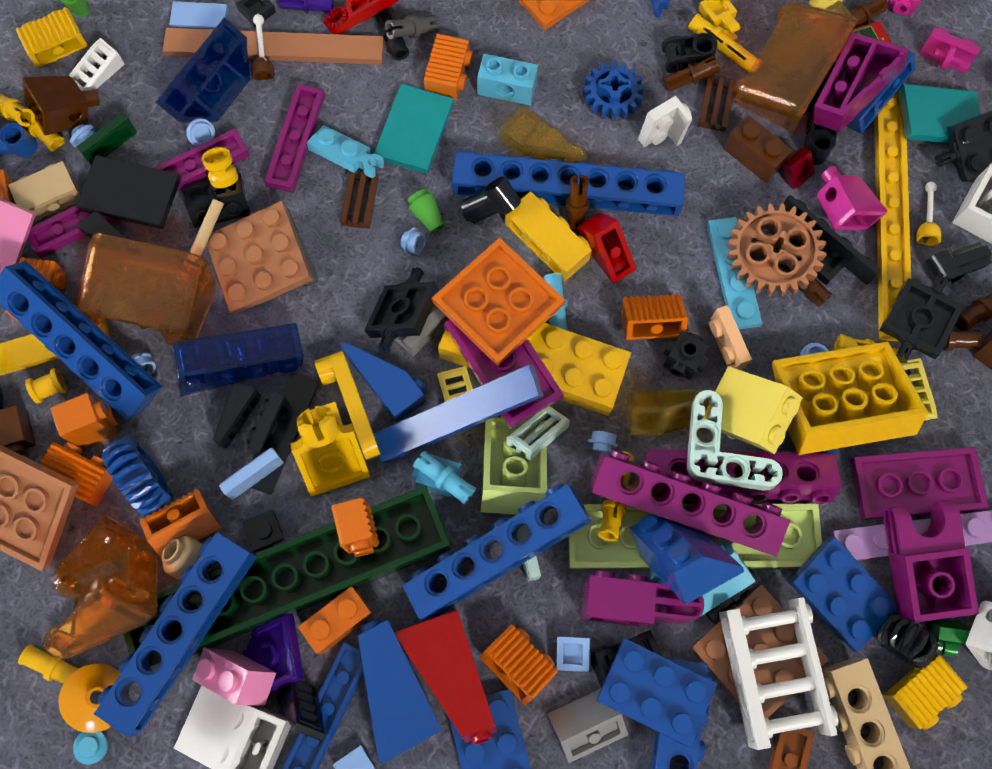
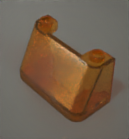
(793, 63)
(145, 286)
(113, 588)

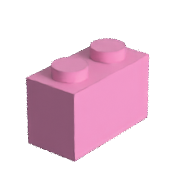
(234, 676)

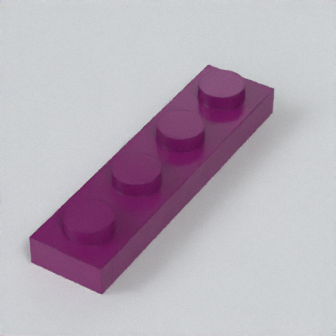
(293, 139)

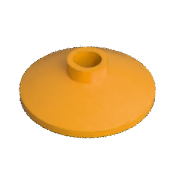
(75, 696)

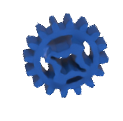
(610, 87)

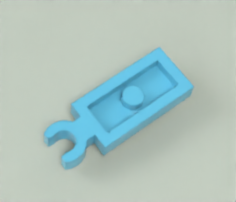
(344, 151)

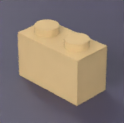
(46, 191)

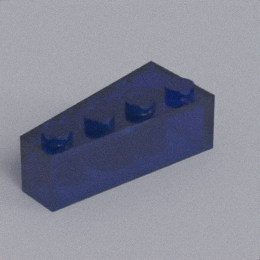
(236, 357)

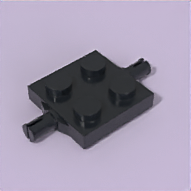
(969, 146)
(401, 310)
(922, 318)

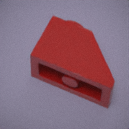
(608, 246)

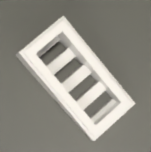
(105, 71)

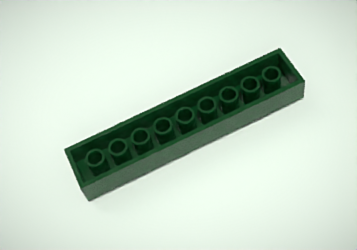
(315, 570)

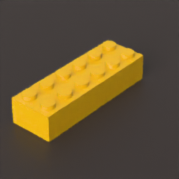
(581, 366)

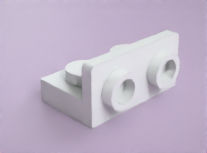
(665, 120)

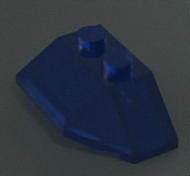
(209, 77)

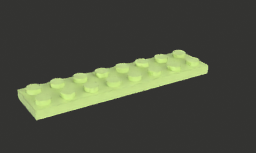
(589, 551)

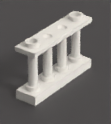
(752, 694)

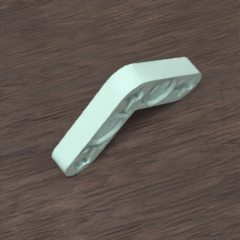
(710, 451)

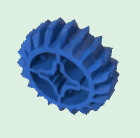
(136, 476)

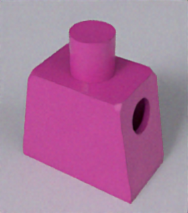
(849, 201)

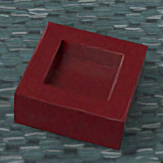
(798, 168)

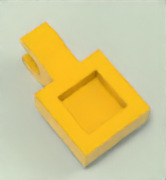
(720, 14)

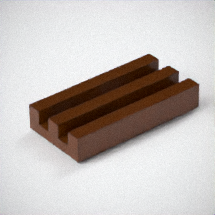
(720, 83)
(362, 178)

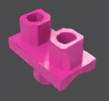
(949, 50)

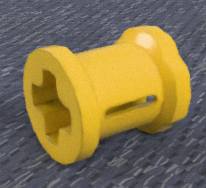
(46, 385)

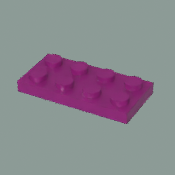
(487, 371)
(918, 481)

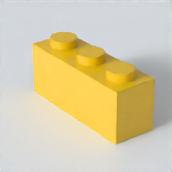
(548, 236)

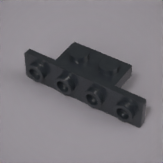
(838, 249)
(279, 424)

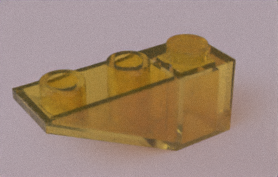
(529, 136)
(660, 410)

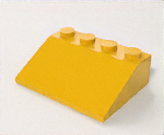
(850, 398)

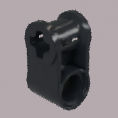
(687, 50)
(819, 140)

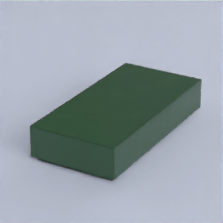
(107, 138)

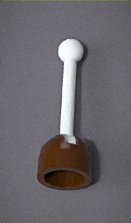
(261, 68)

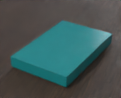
(932, 109)
(414, 128)

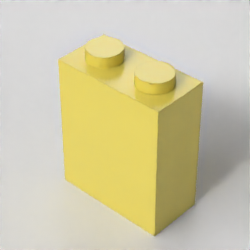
(755, 409)

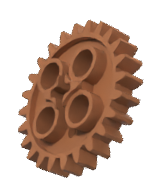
(785, 227)

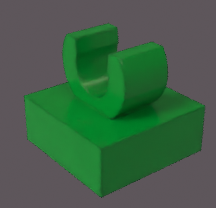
(948, 635)

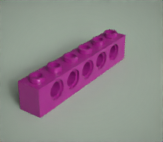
(817, 469)
(763, 536)

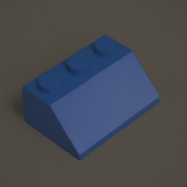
(683, 557)

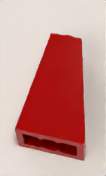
(448, 668)

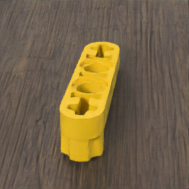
(333, 369)

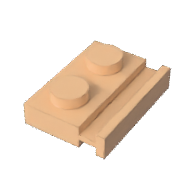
(729, 338)

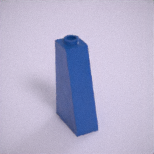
(394, 696)

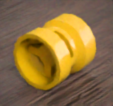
(218, 163)

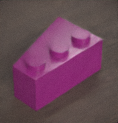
(856, 79)

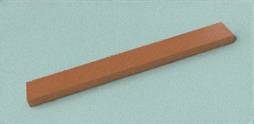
(287, 46)

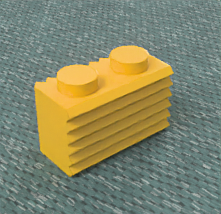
(51, 37)
(926, 693)

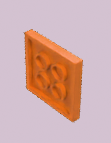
(498, 301)

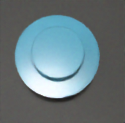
(90, 747)

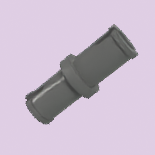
(412, 26)

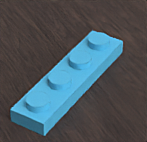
(740, 300)

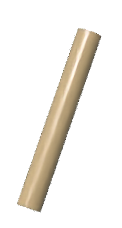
(206, 227)

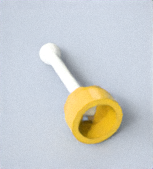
(929, 229)

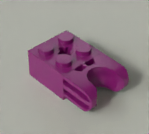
(930, 558)
(634, 601)

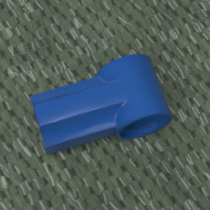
(16, 141)

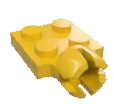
(327, 452)

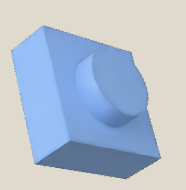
(574, 653)

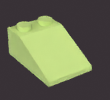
(508, 476)

